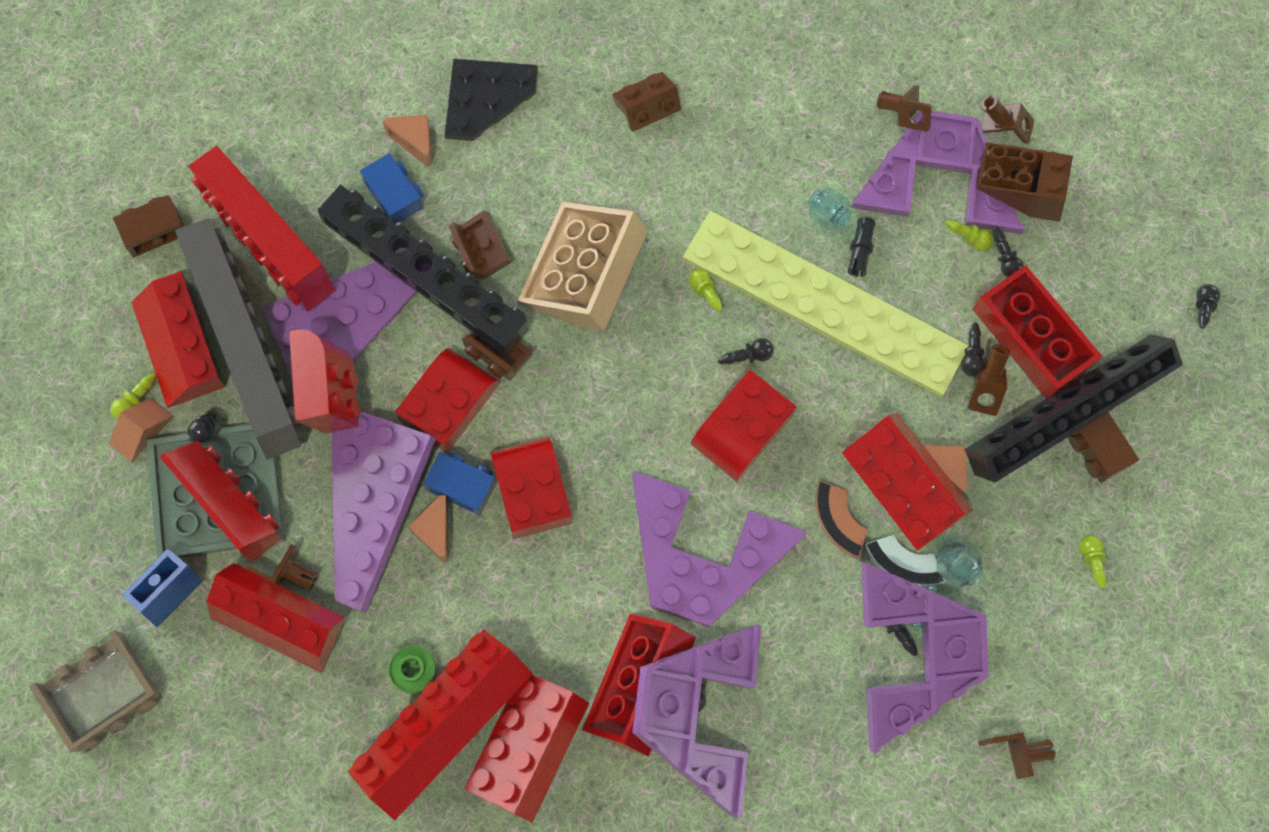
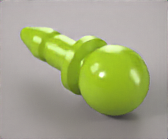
(980, 239)
(701, 282)
(130, 400)
(1092, 549)

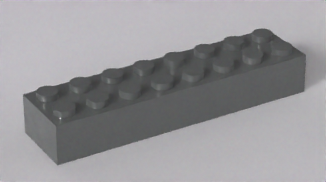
(240, 338)

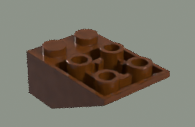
(1026, 179)

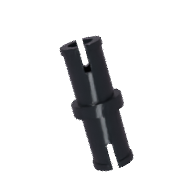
(861, 247)

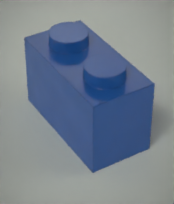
(392, 189)
(460, 482)
(162, 587)

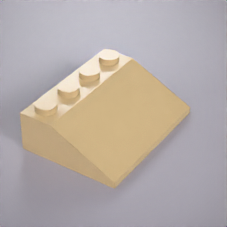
(584, 264)

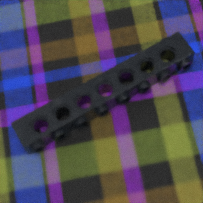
(345, 203)
(1073, 407)

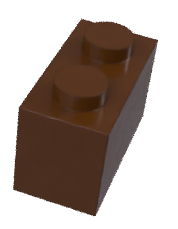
(149, 225)
(1103, 448)

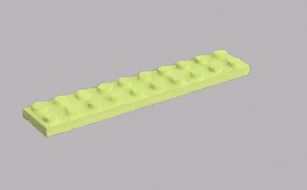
(826, 303)

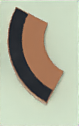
(837, 520)

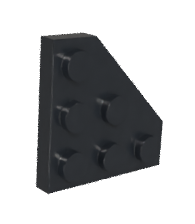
(485, 94)

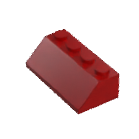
(177, 340)
(222, 499)
(274, 616)
(614, 705)

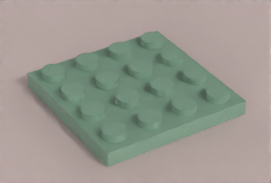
(179, 518)

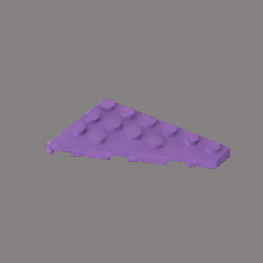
(350, 316)
(372, 488)

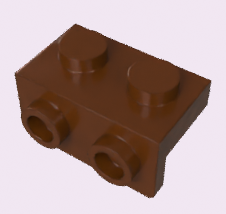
(648, 100)
(480, 245)
(497, 363)

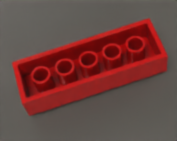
(261, 229)
(439, 723)

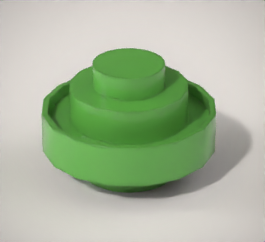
(412, 669)

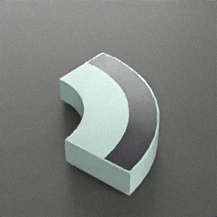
(895, 559)

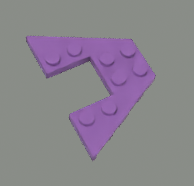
(950, 145)
(692, 585)
(952, 652)
(670, 706)

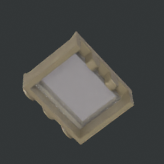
(97, 694)

